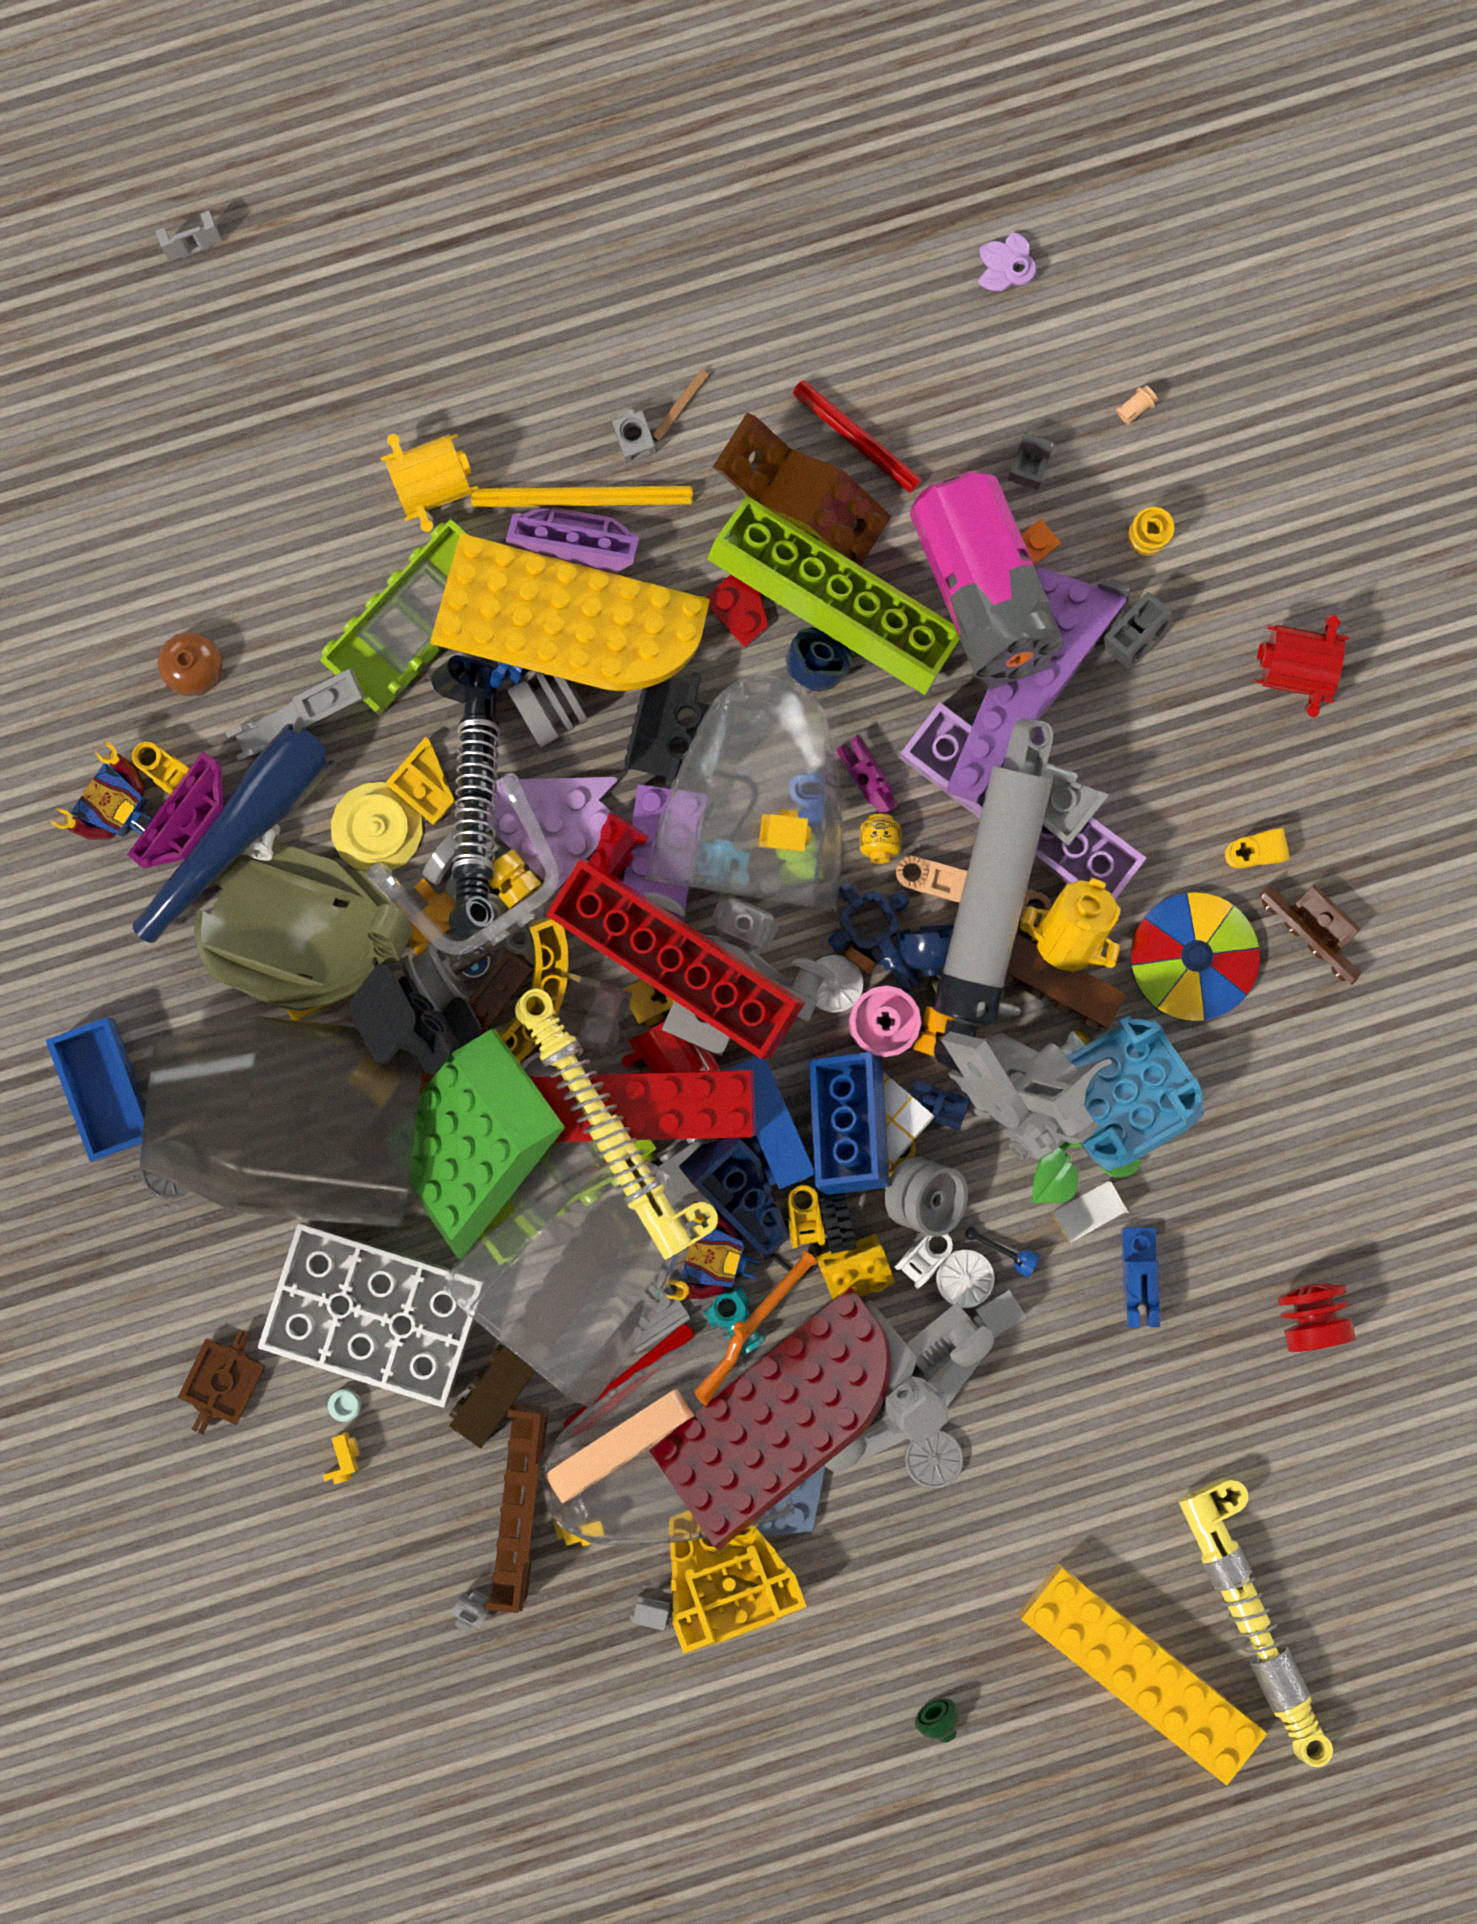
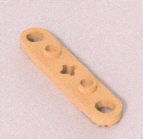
(949, 881)

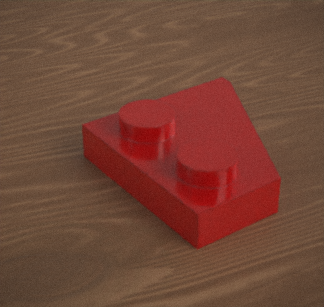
(738, 609)
(615, 844)

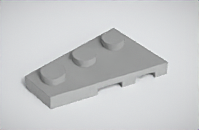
(1071, 808)

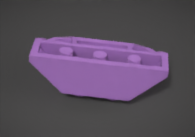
(574, 537)

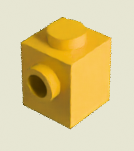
(784, 831)

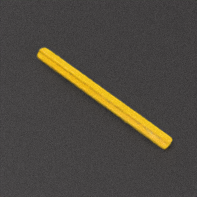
(582, 496)

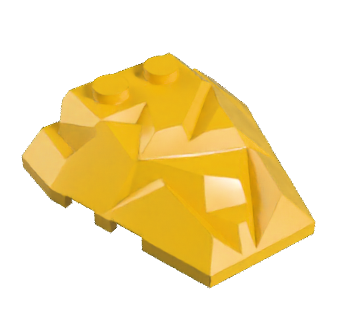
(729, 1589)

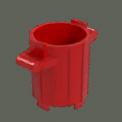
(1304, 662)
(668, 1053)

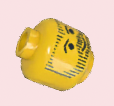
(880, 838)

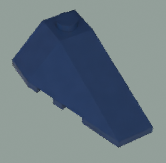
(736, 1186)

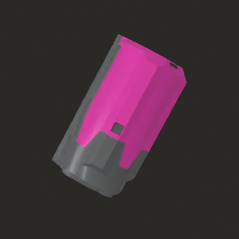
(986, 578)

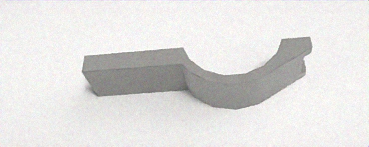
(303, 712)

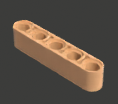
(618, 1446)

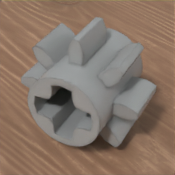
(470, 1610)

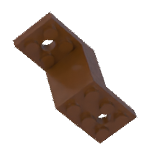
(802, 490)

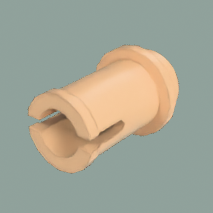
(1137, 404)

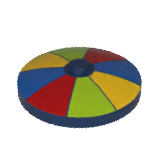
(1194, 956)

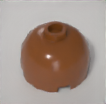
(190, 664)

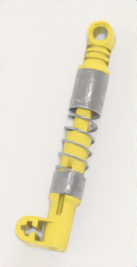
(1271, 1665)

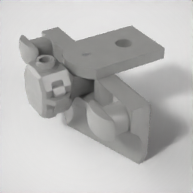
(740, 932)
(1025, 1090)
(921, 1382)

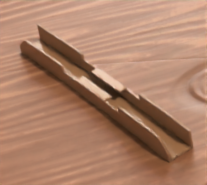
(681, 403)

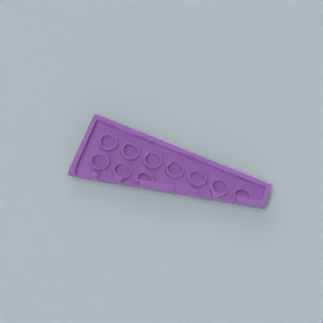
(1082, 617)

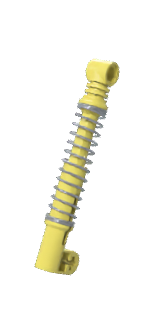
(618, 1149)

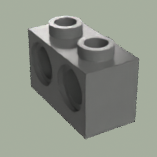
(1138, 631)

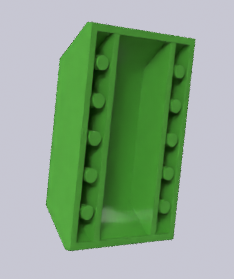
(477, 1138)

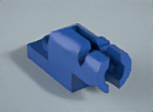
(1140, 1276)

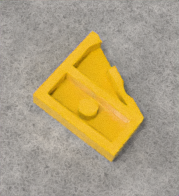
(423, 783)

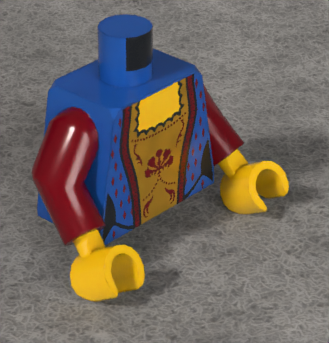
(110, 801)
(713, 1263)

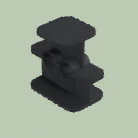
(658, 726)
(397, 1017)

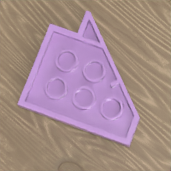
(568, 817)

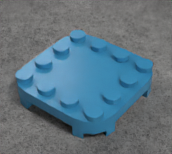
(1140, 1096)

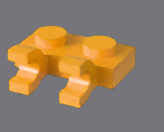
(438, 909)

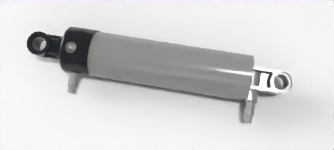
(997, 885)

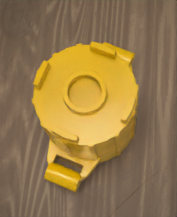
(428, 476)
(1076, 927)

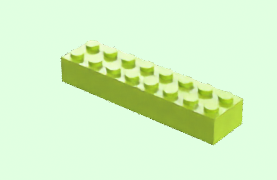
(834, 594)

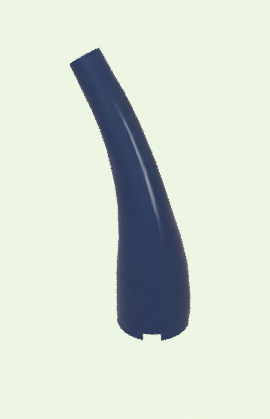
(265, 795)

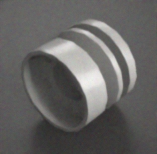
(547, 705)

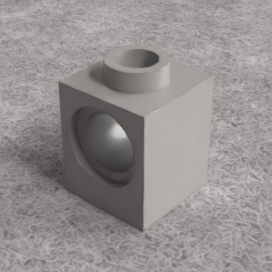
(633, 449)
(999, 1313)

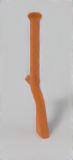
(713, 1381)

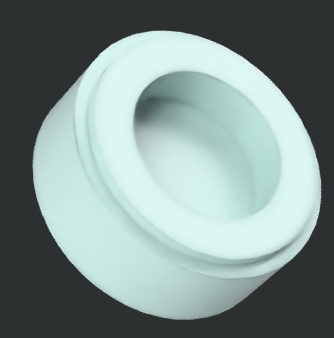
(344, 1405)

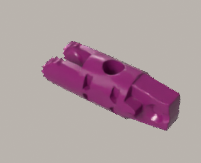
(868, 775)

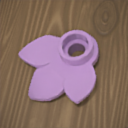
(1003, 260)

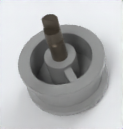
(439, 977)

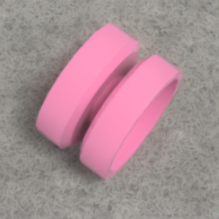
(903, 1017)

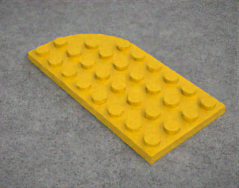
(565, 618)

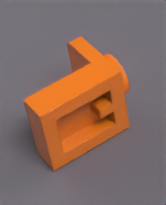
(1039, 541)

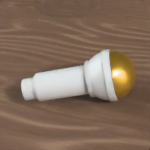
(1076, 1040)

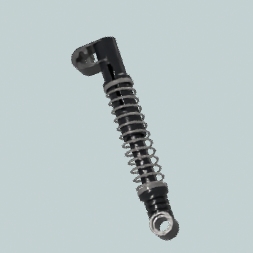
(478, 734)

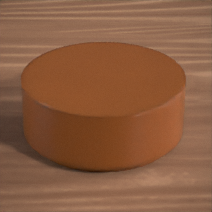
(860, 959)

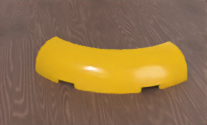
(548, 975)

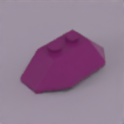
(183, 816)

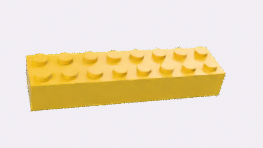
(1142, 1674)

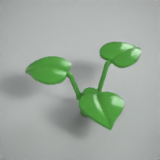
(1058, 1179)

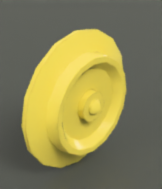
(375, 827)

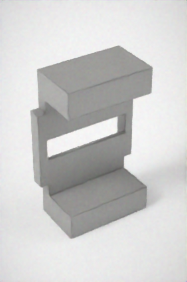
(178, 246)
(651, 1613)

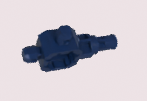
(884, 945)

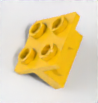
(859, 1268)

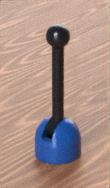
(1023, 1261)

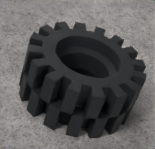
(837, 1222)

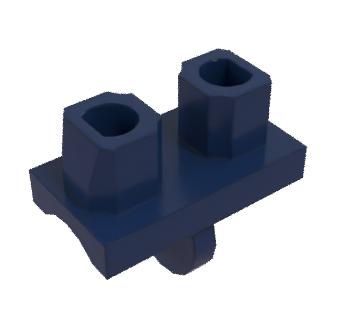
(944, 1105)

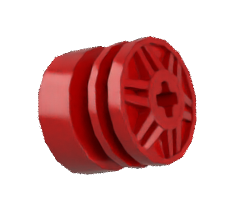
(1316, 1318)

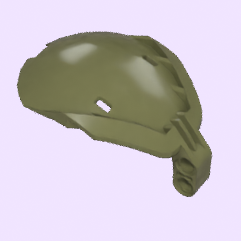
(282, 925)

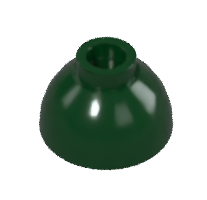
(938, 1720)

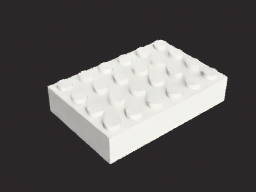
(367, 1315)

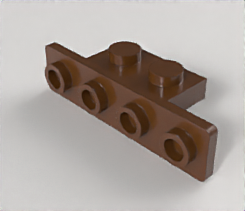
(1319, 924)

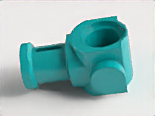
(741, 1314)

